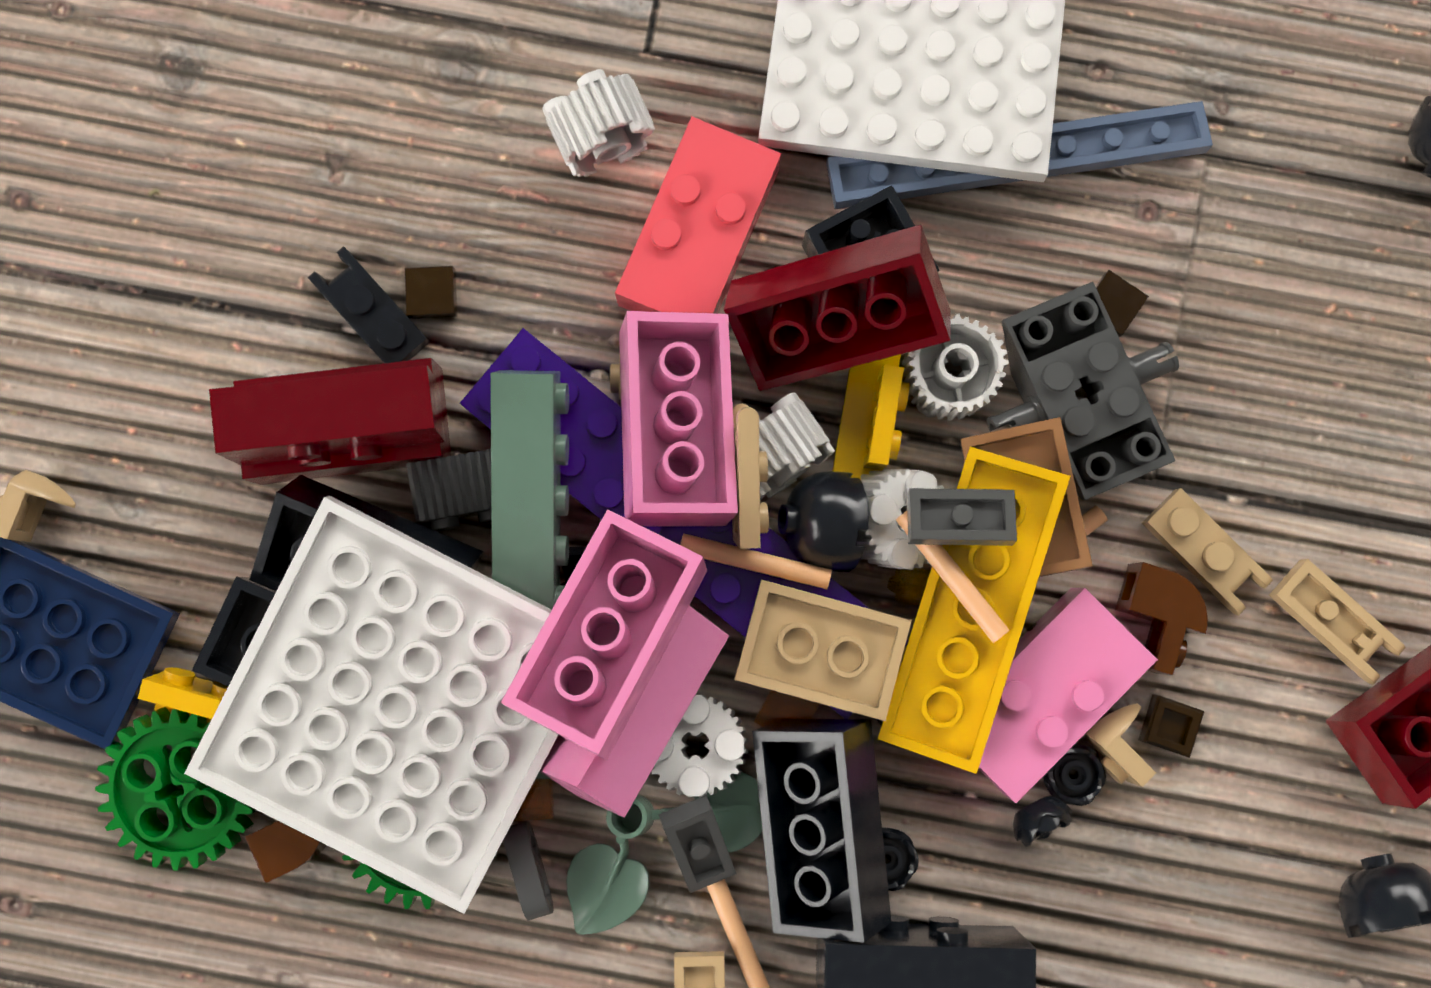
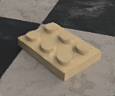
(823, 650)

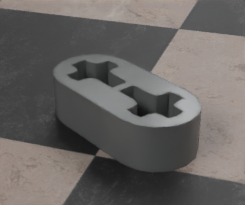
(528, 871)

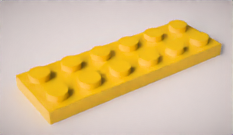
(950, 666)

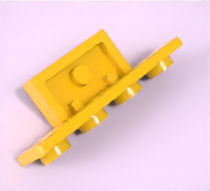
(869, 416)

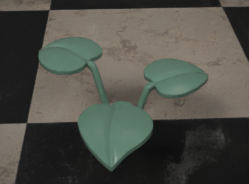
(610, 888)

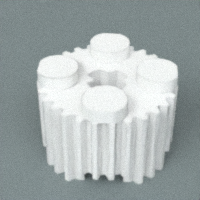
(599, 122)
(941, 393)
(791, 443)
(887, 499)
(726, 747)

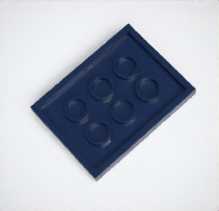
(74, 643)

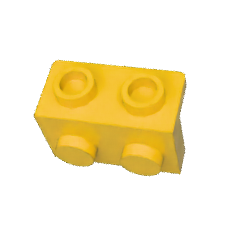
(182, 691)

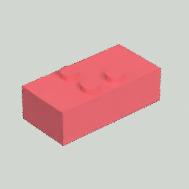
(699, 223)

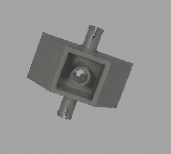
(1075, 346)

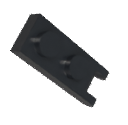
(371, 312)

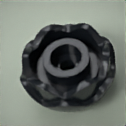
(1085, 785)
(1040, 819)
(903, 859)

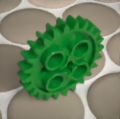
(137, 796)

